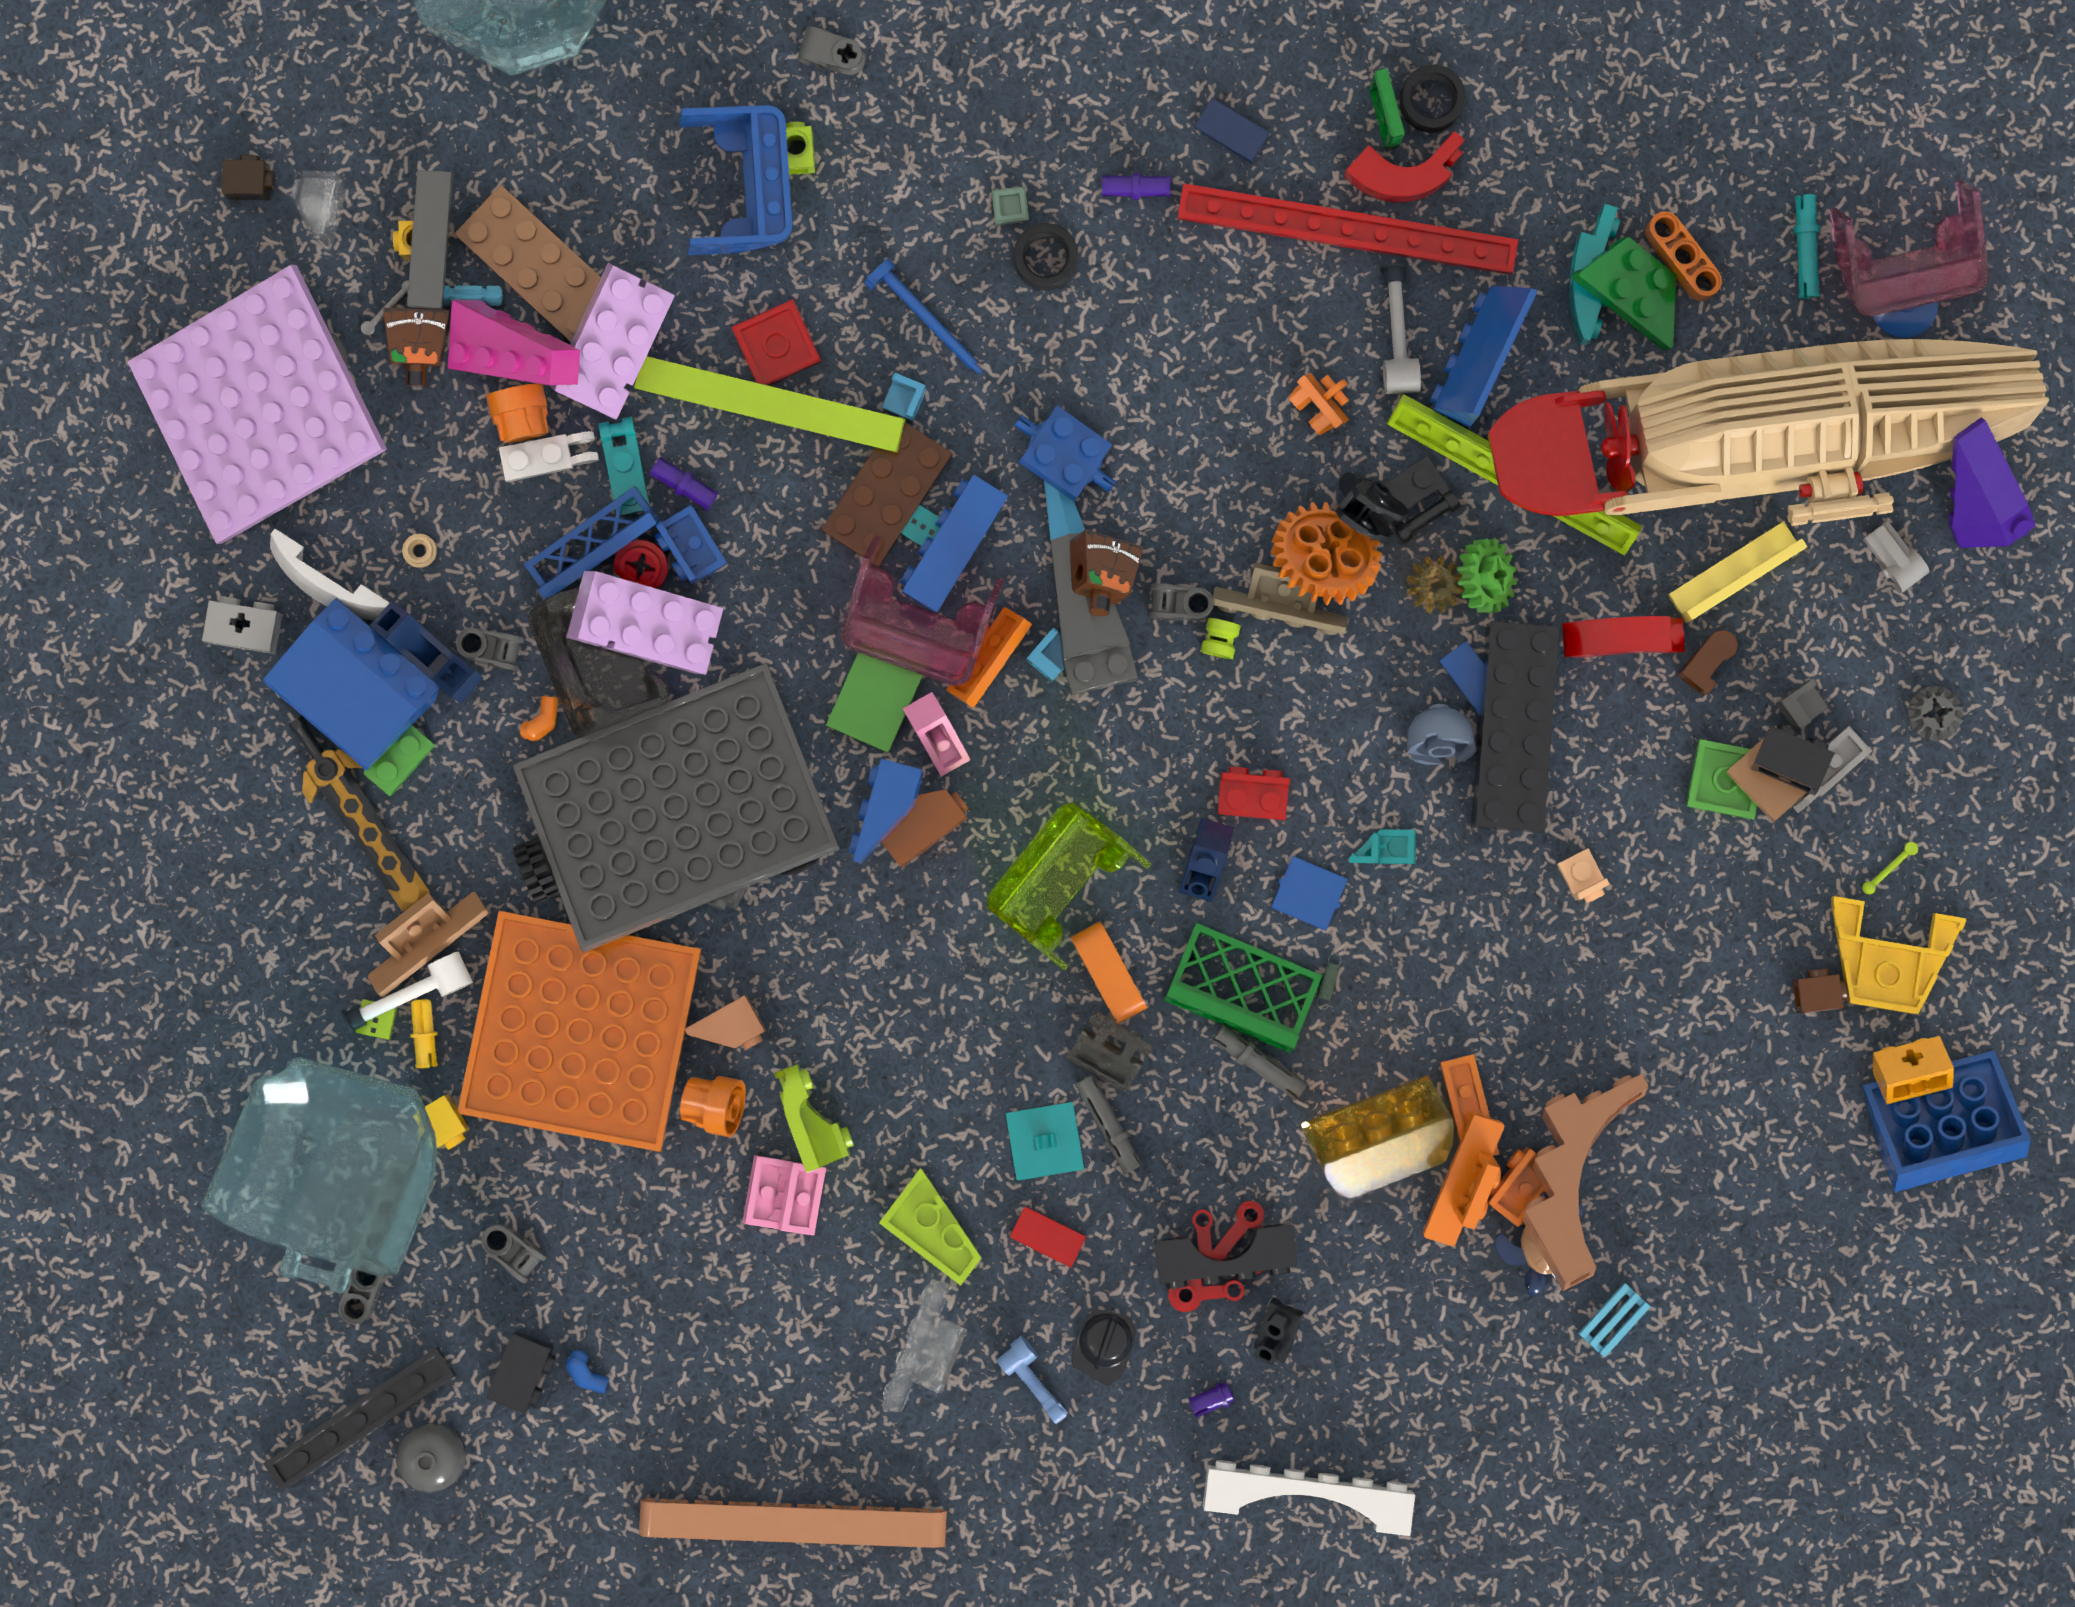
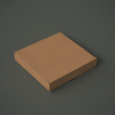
(1767, 793)

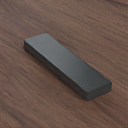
(430, 239)

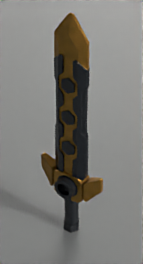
(359, 816)

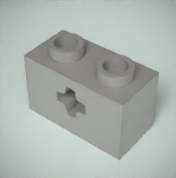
(222, 630)

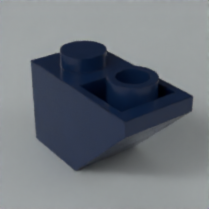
(1206, 859)

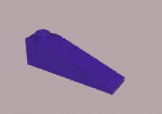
(1985, 494)

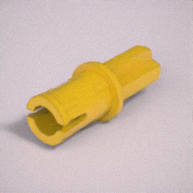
(423, 1034)

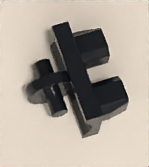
(1277, 1332)

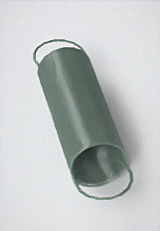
(1329, 981)

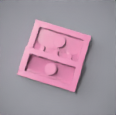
(783, 1195)

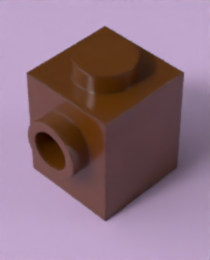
(1819, 992)

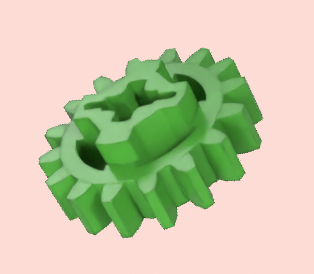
(1487, 575)

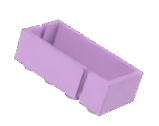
(615, 339)
(644, 622)

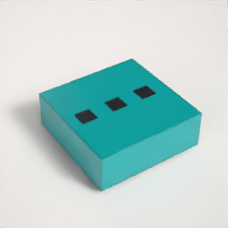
(921, 525)

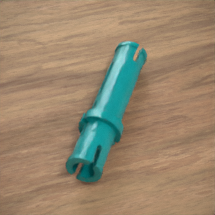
(1807, 246)

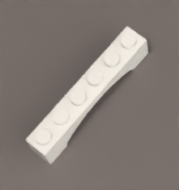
(1232, 1488)

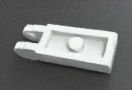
(544, 456)

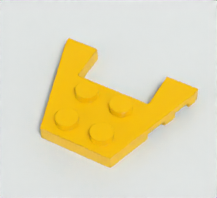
(1889, 972)

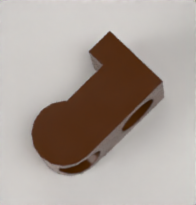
(1706, 660)

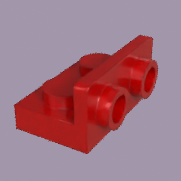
(1253, 794)

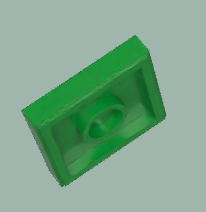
(1386, 110)

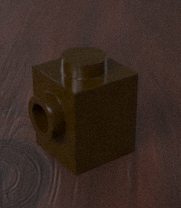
(247, 178)

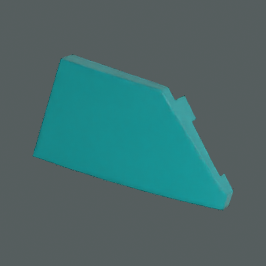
(1388, 847)

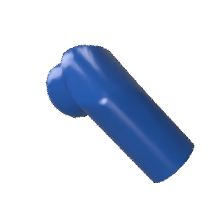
(581, 1374)

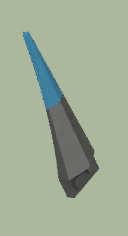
(1092, 647)

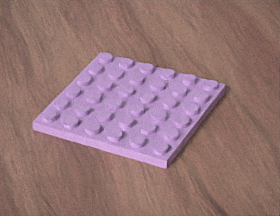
(257, 404)

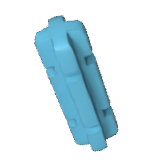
(492, 295)

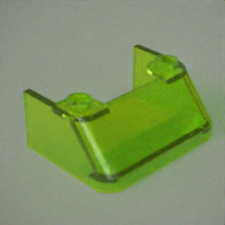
(1054, 872)

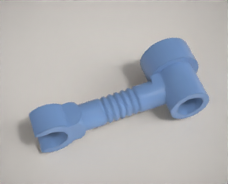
(1017, 1361)

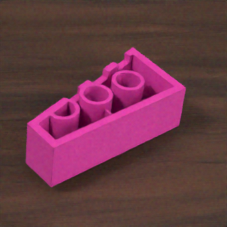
(500, 346)

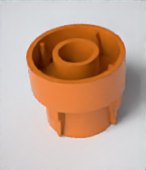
(519, 412)
(714, 1104)

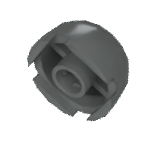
(431, 1457)

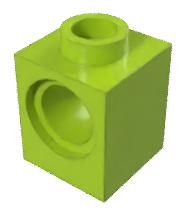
(805, 161)

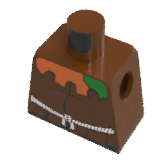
(416, 340)
(1103, 569)

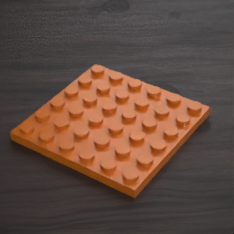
(578, 1035)

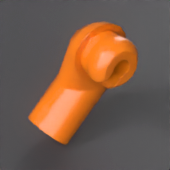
(543, 723)

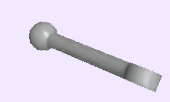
(368, 327)

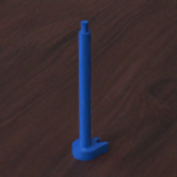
(883, 272)

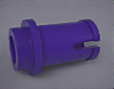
(1211, 1399)

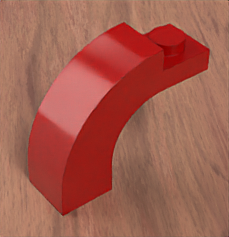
(1404, 184)
(1623, 636)

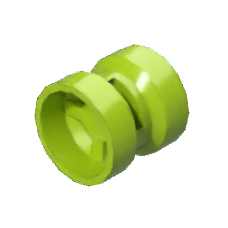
(1222, 631)

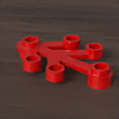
(1219, 1252)

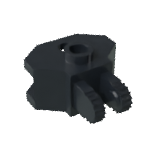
(1369, 507)

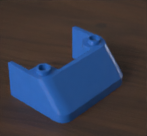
(762, 139)

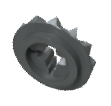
(1928, 727)

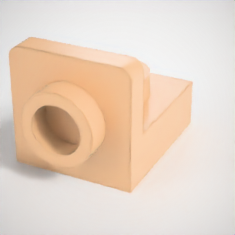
(1583, 876)

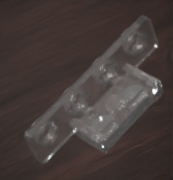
(928, 1350)

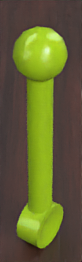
(1909, 849)

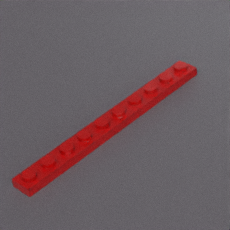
(1347, 229)

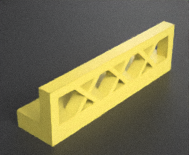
(1735, 572)

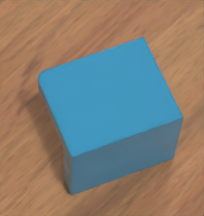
(904, 397)
(1048, 656)

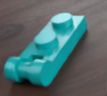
(623, 463)

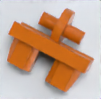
(1330, 413)

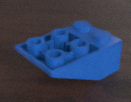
(891, 800)

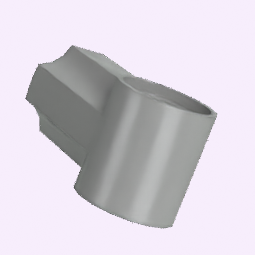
(1899, 562)

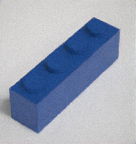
(954, 543)

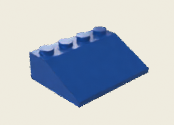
(1482, 353)
(352, 684)
(1950, 1129)

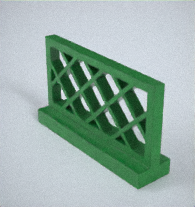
(1232, 1015)

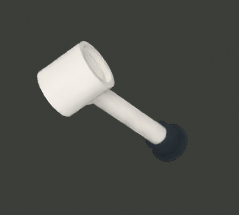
(447, 975)

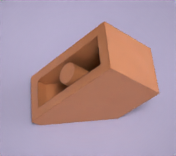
(731, 1025)

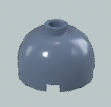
(1440, 734)

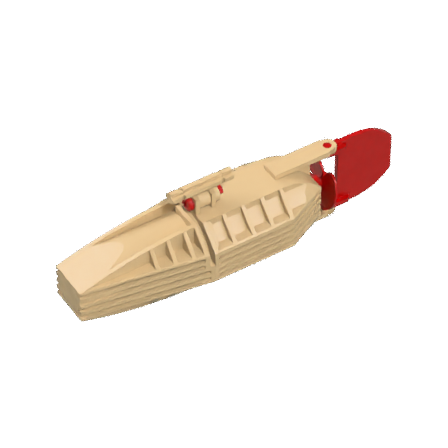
(1767, 426)

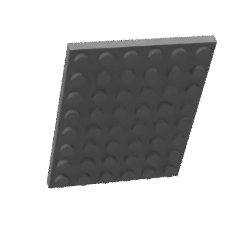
(675, 807)

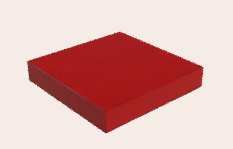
(776, 344)

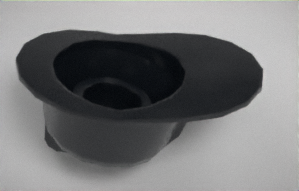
(1104, 1346)

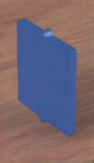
(1309, 893)

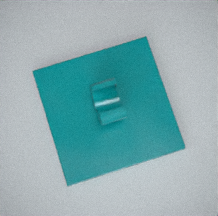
(1044, 1141)

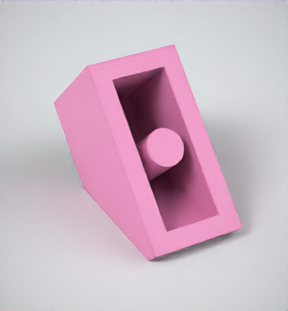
(936, 734)

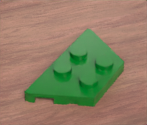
(1634, 288)

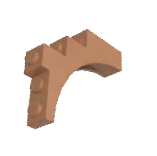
(1556, 1220)

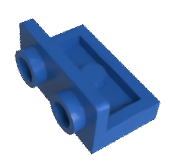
(690, 544)

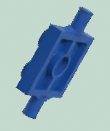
(1065, 453)

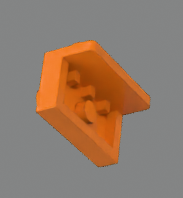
(1516, 1187)

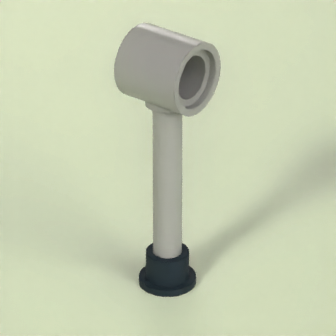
(1400, 373)

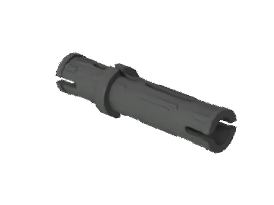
(1255, 1059)
(1108, 1124)

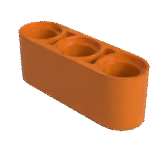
(1682, 239)
(1108, 972)

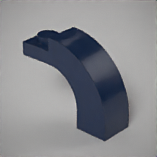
(426, 652)

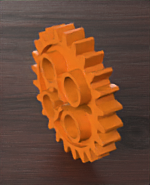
(1334, 577)

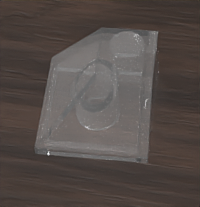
(320, 203)

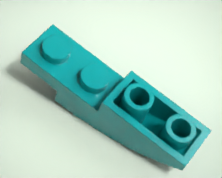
(1583, 304)

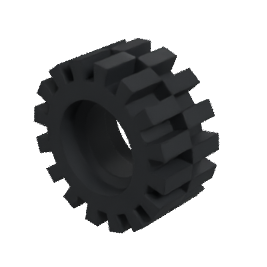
(535, 870)

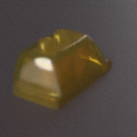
(1382, 1138)

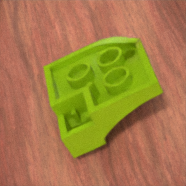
(814, 1136)

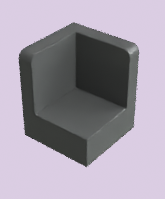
(1802, 705)

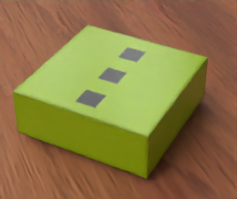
(379, 1026)

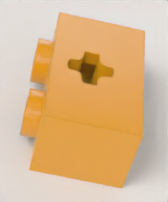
(1913, 1069)

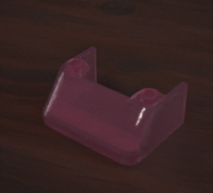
(1918, 277)
(909, 634)

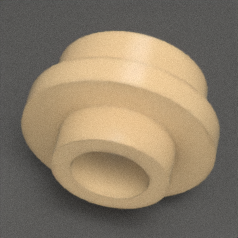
(409, 546)

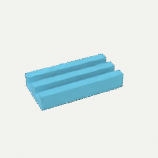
(1624, 1329)

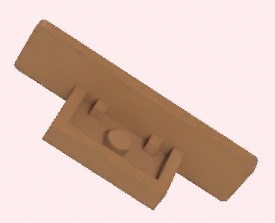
(420, 936)

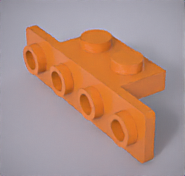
(1467, 1183)

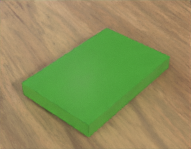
(874, 701)

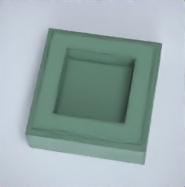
(1010, 205)

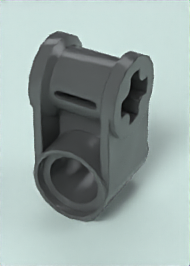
(827, 50)
(1177, 603)
(493, 648)
(514, 1251)

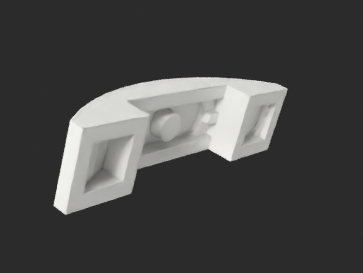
(289, 556)

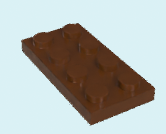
(887, 493)

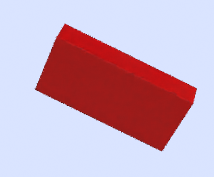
(1048, 1236)

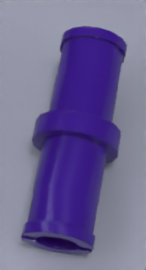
(1136, 186)
(683, 483)

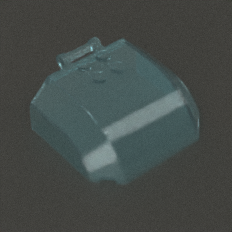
(328, 1170)

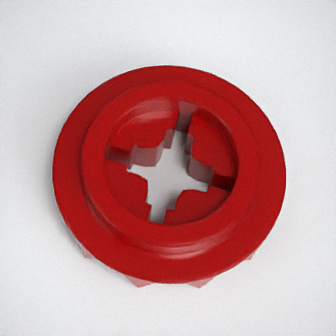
(654, 557)

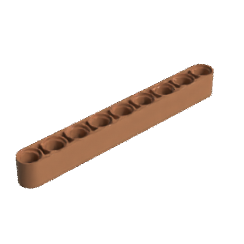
(792, 1524)

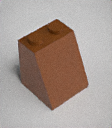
(925, 825)

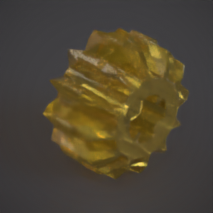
(1427, 575)

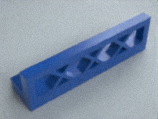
(599, 553)

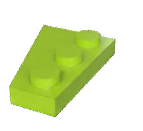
(930, 1229)

